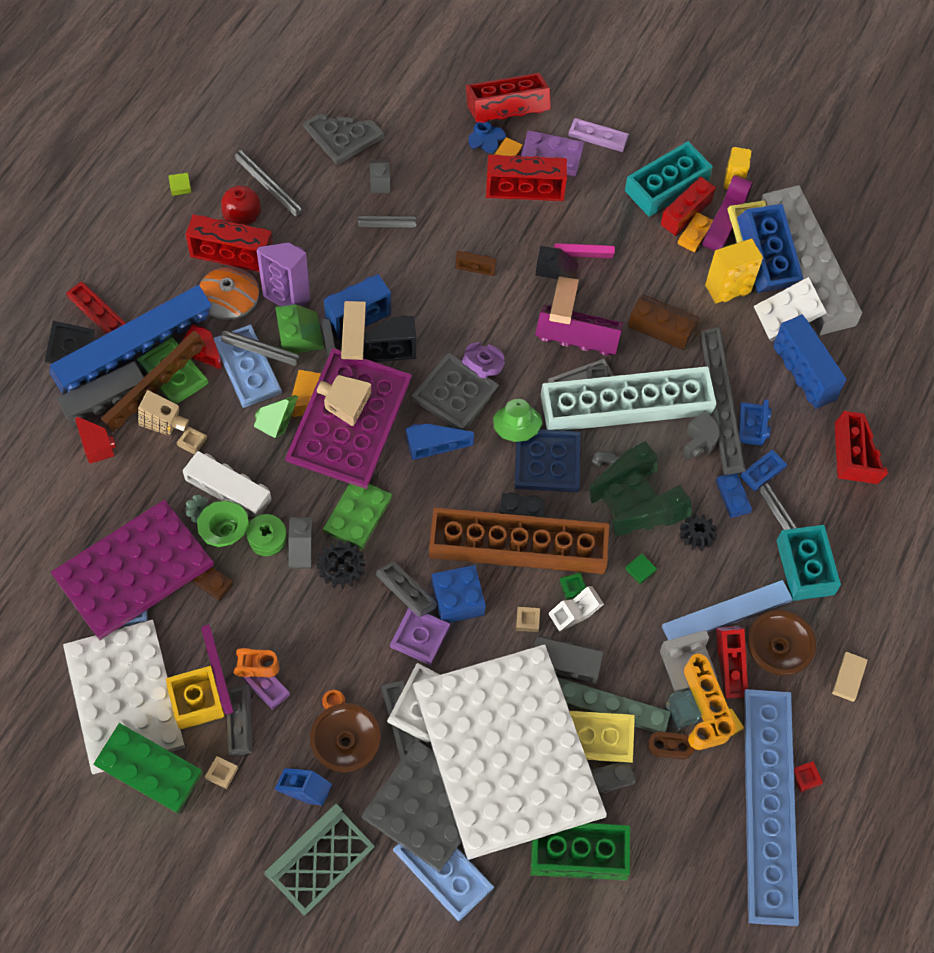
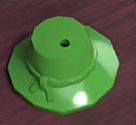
(517, 421)
(222, 523)

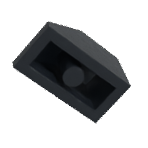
(555, 263)

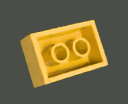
(733, 271)

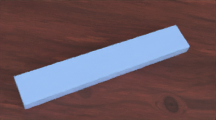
(729, 611)

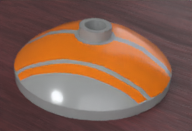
(232, 300)

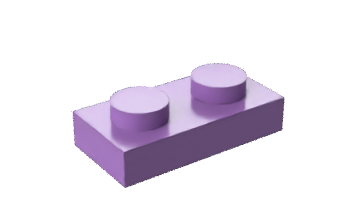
(268, 689)

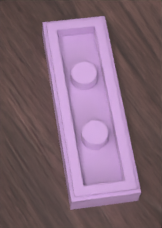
(598, 135)

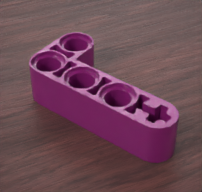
(721, 226)

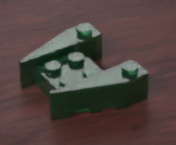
(633, 498)

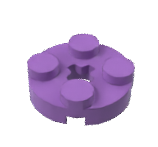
(483, 360)

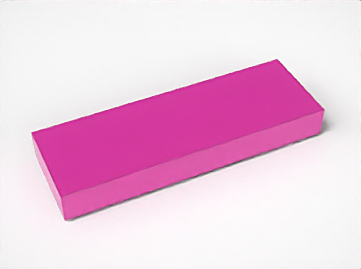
(591, 251)

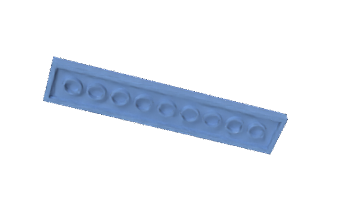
(770, 809)

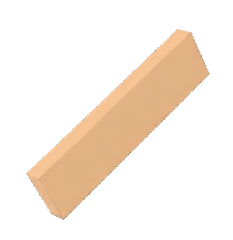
(564, 300)

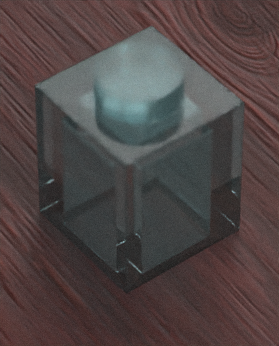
(683, 709)

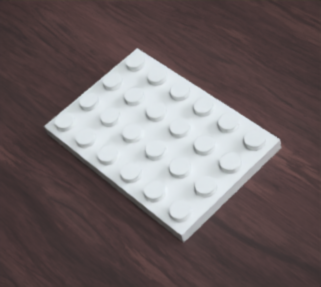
(123, 684)

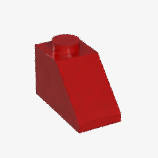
(209, 352)
(95, 441)

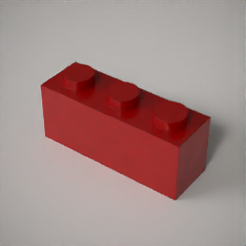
(686, 206)

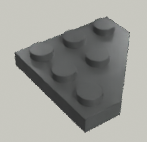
(342, 136)

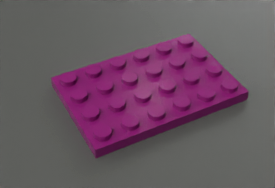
(337, 448)
(132, 569)

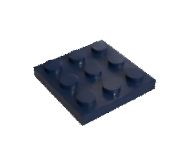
(549, 462)

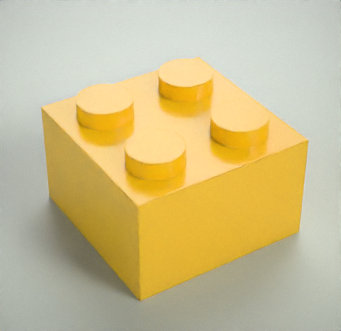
(194, 697)

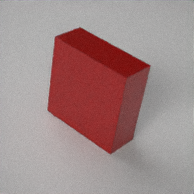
(807, 776)

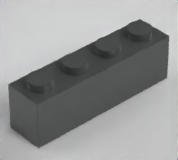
(99, 395)

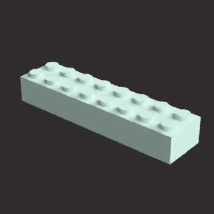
(627, 399)

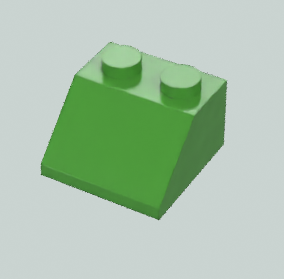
(299, 329)

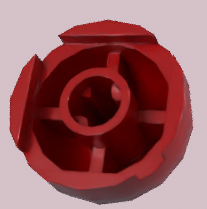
(240, 205)

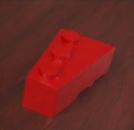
(856, 451)

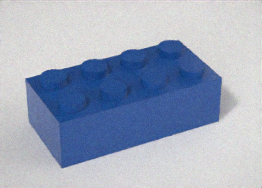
(773, 239)
(809, 361)

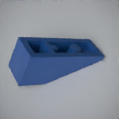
(432, 439)

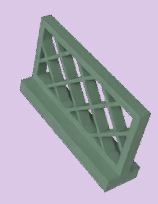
(301, 848)

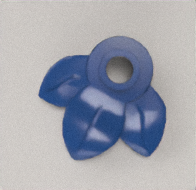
(486, 137)

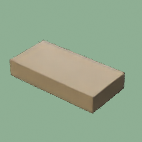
(849, 676)

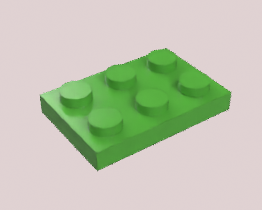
(183, 382)
(357, 514)

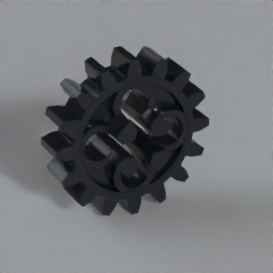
(327, 565)

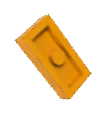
(695, 232)

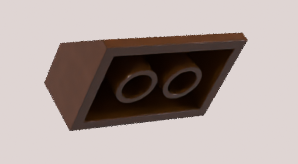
(662, 321)

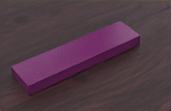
(217, 670)

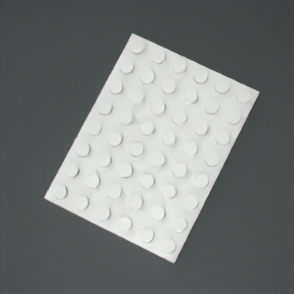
(508, 751)

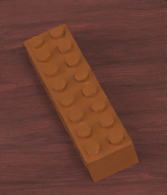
(519, 540)

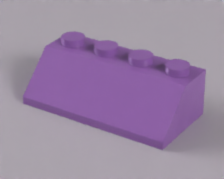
(284, 274)

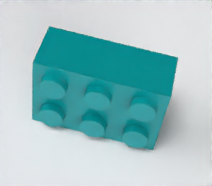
(808, 562)

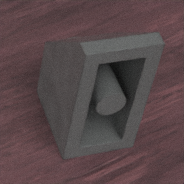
(380, 175)
(300, 542)

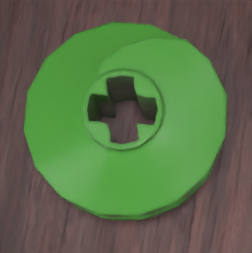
(268, 544)

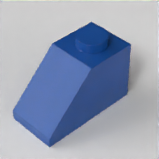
(304, 786)

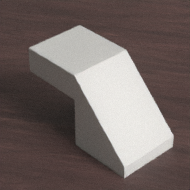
(576, 610)

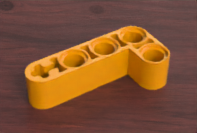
(698, 673)

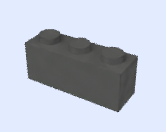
(571, 660)

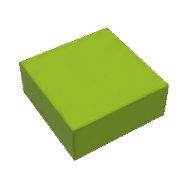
(179, 184)

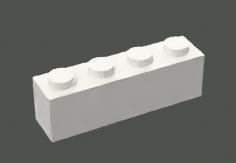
(226, 484)

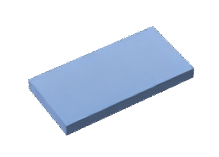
(248, 371)
(458, 884)

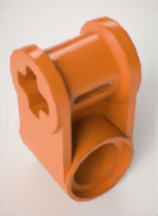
(251, 663)

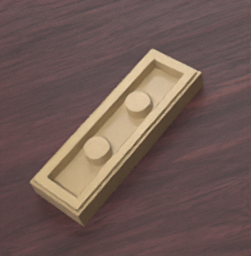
(353, 330)

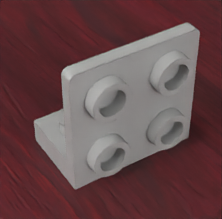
(677, 654)

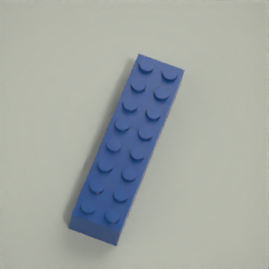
(130, 339)

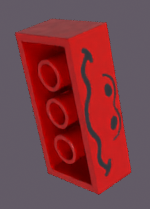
(508, 97)
(526, 177)
(226, 242)

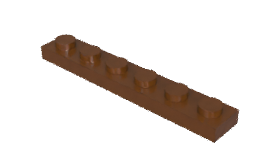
(154, 380)

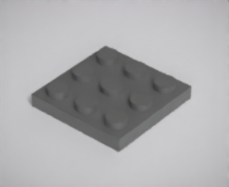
(454, 392)

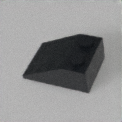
(391, 340)

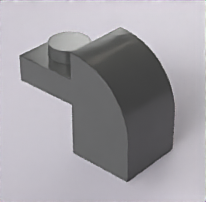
(704, 434)

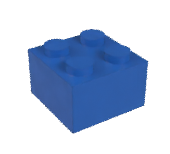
(458, 594)

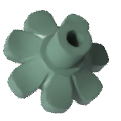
(195, 507)

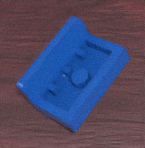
(753, 423)

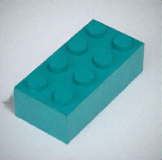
(667, 178)

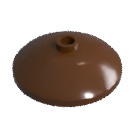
(788, 632)
(340, 724)

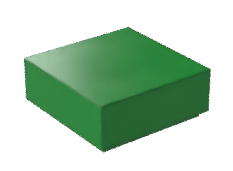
(641, 569)
(572, 585)

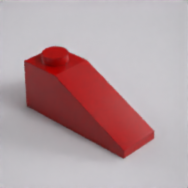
(732, 660)

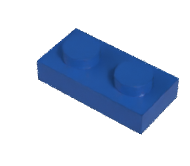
(763, 470)
(733, 495)

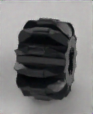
(698, 532)

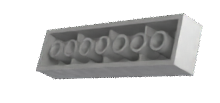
(817, 262)

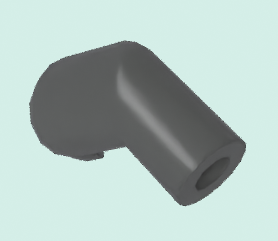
(601, 457)

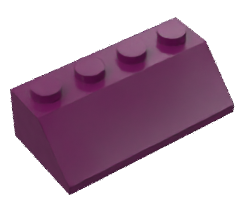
(583, 331)

